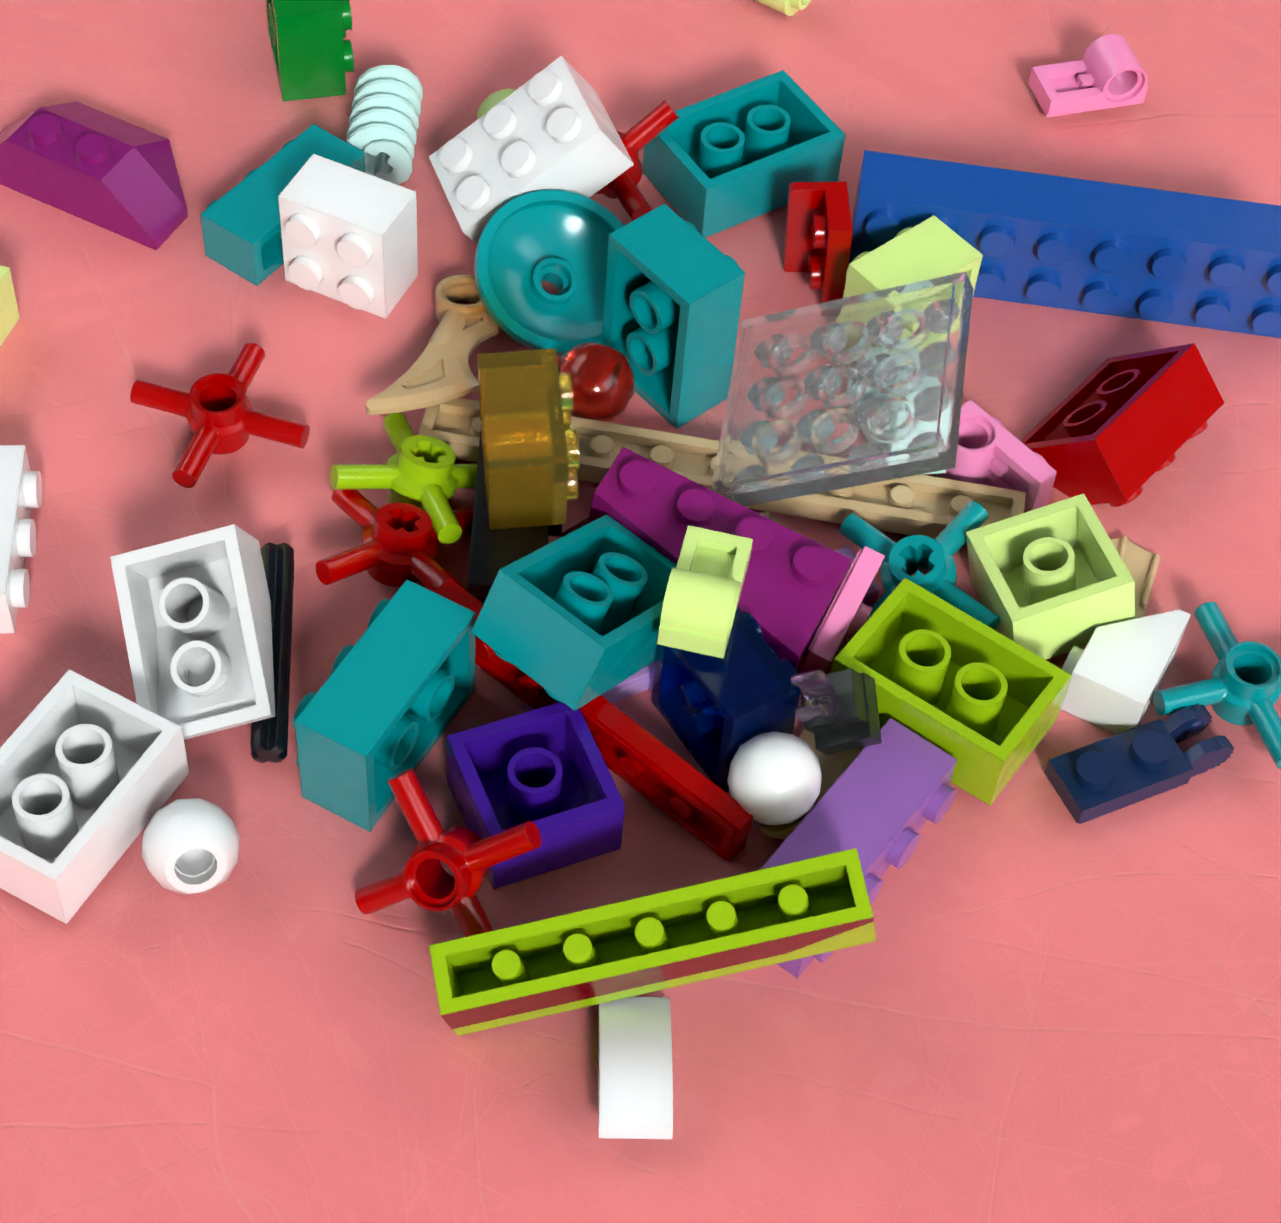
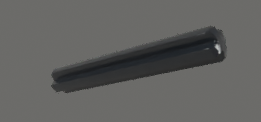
(270, 735)

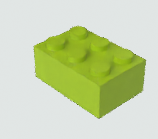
(957, 685)

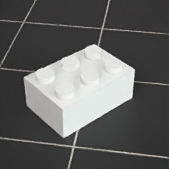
(534, 140)
(80, 791)

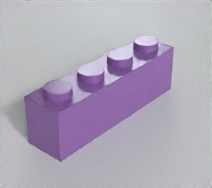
(876, 809)

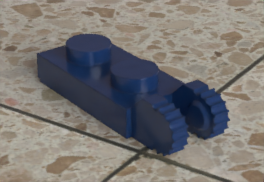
(1135, 764)

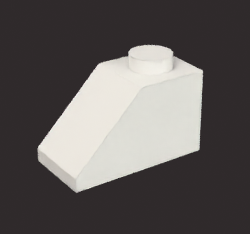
(1122, 669)

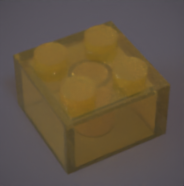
(527, 438)

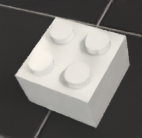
(349, 235)

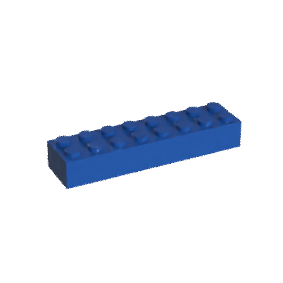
(1087, 241)

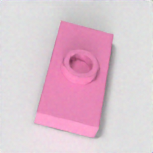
(846, 612)

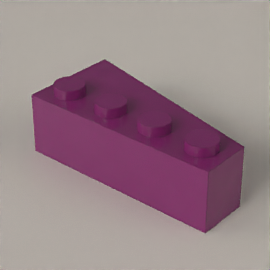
(787, 576)

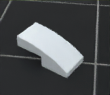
(635, 1069)

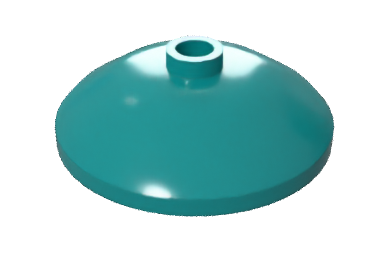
(553, 240)

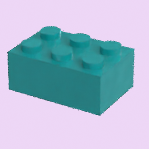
(742, 152)
(672, 313)
(579, 611)
(385, 703)

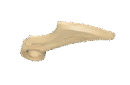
(443, 366)

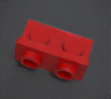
(819, 235)

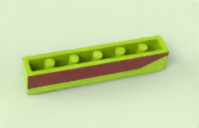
(653, 943)

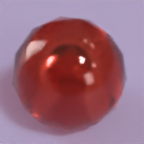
(599, 379)

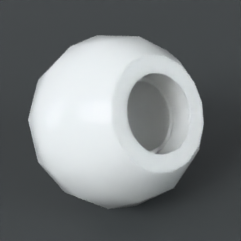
(775, 778)
(190, 839)

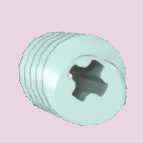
(386, 121)

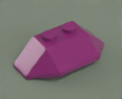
(95, 170)

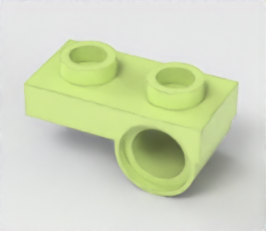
(704, 592)

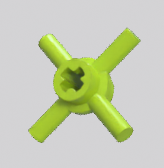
(416, 475)

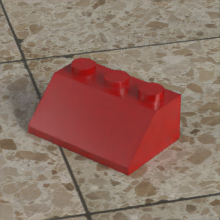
(1126, 423)

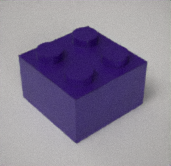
(538, 771)

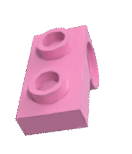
(1102, 80)
(998, 459)

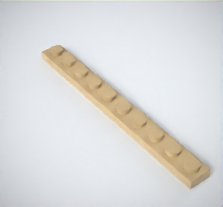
(897, 505)

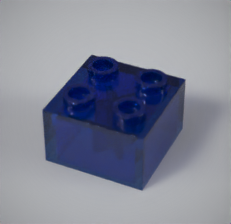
(725, 701)

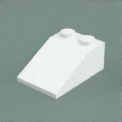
(199, 629)

